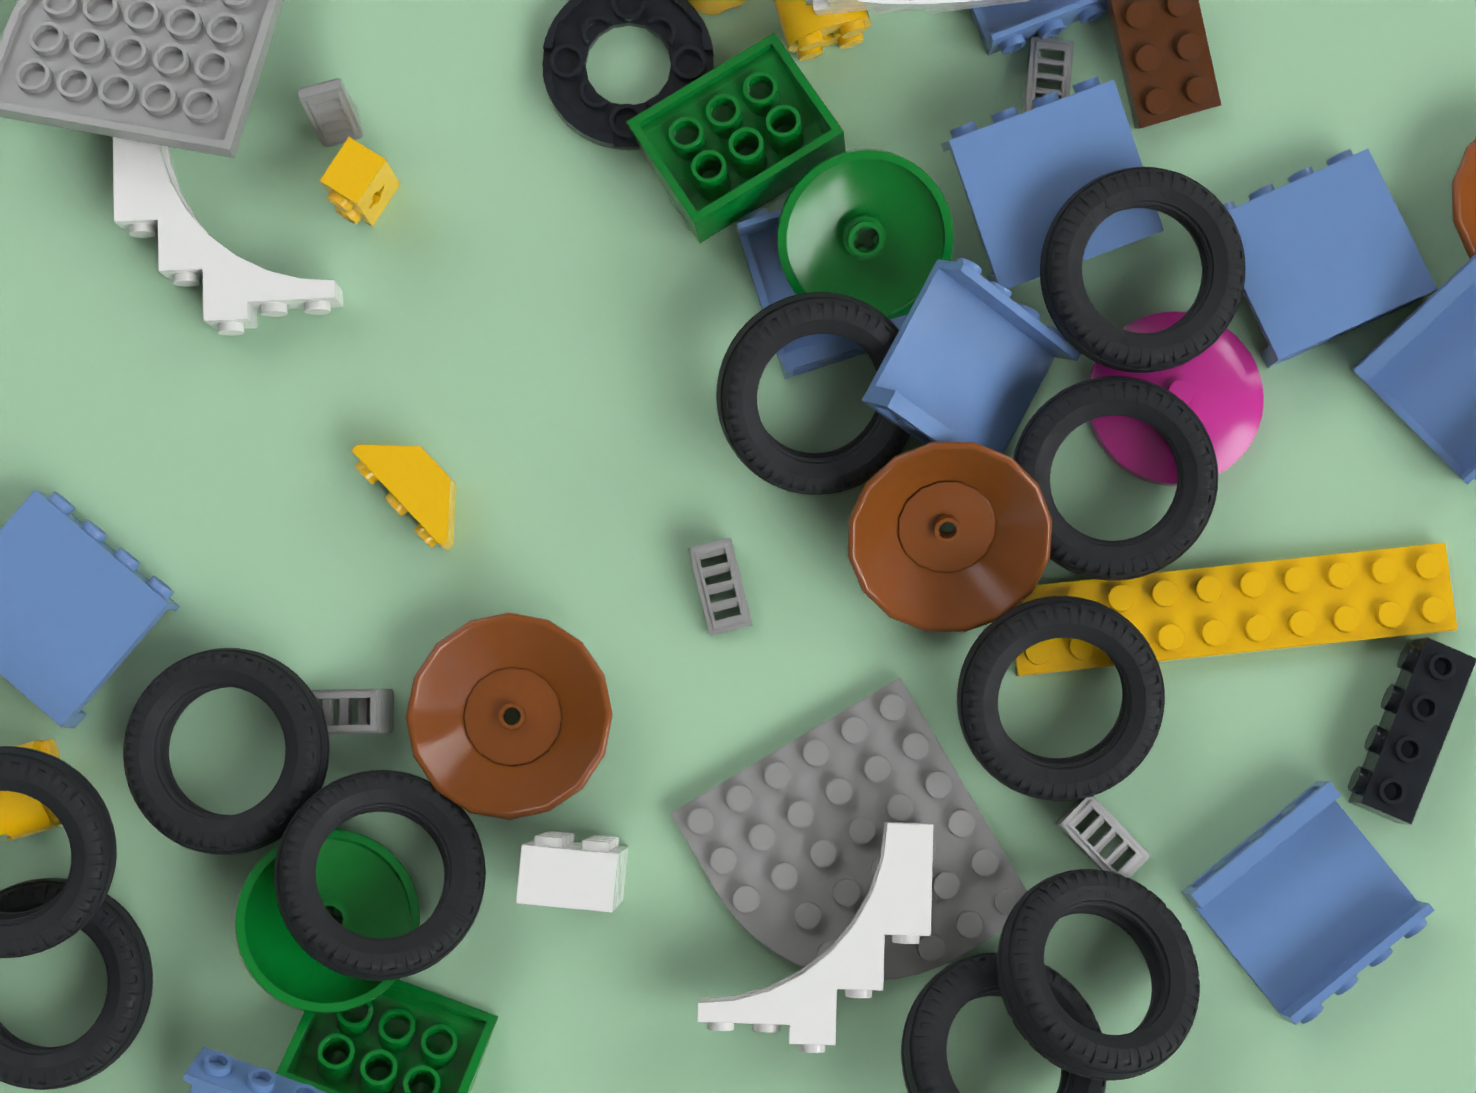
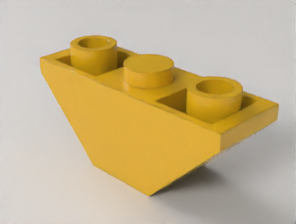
(414, 486)

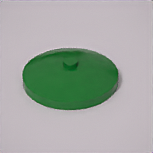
(864, 229)
(360, 889)

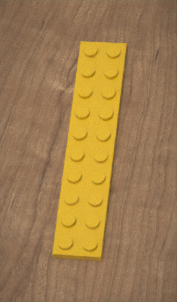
(1263, 606)

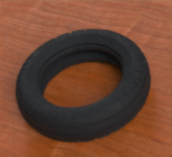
(1219, 252)
(739, 383)
(1194, 464)
(150, 733)
(1107, 761)
(91, 845)
(361, 955)
(941, 999)
(124, 1009)
(1042, 1018)

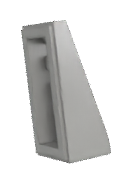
(1034, 61)
(331, 112)
(711, 550)
(374, 710)
(1077, 813)

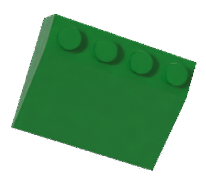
(737, 136)
(391, 1045)

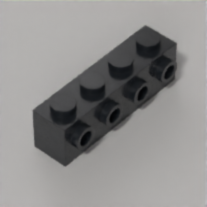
(1411, 730)

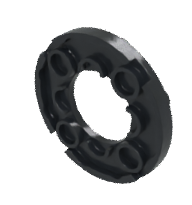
(575, 33)

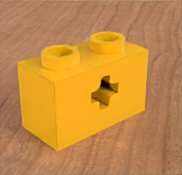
(359, 183)

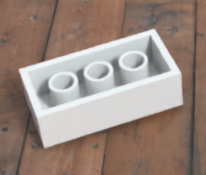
(572, 873)

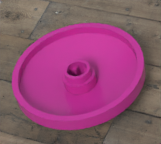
(1217, 385)

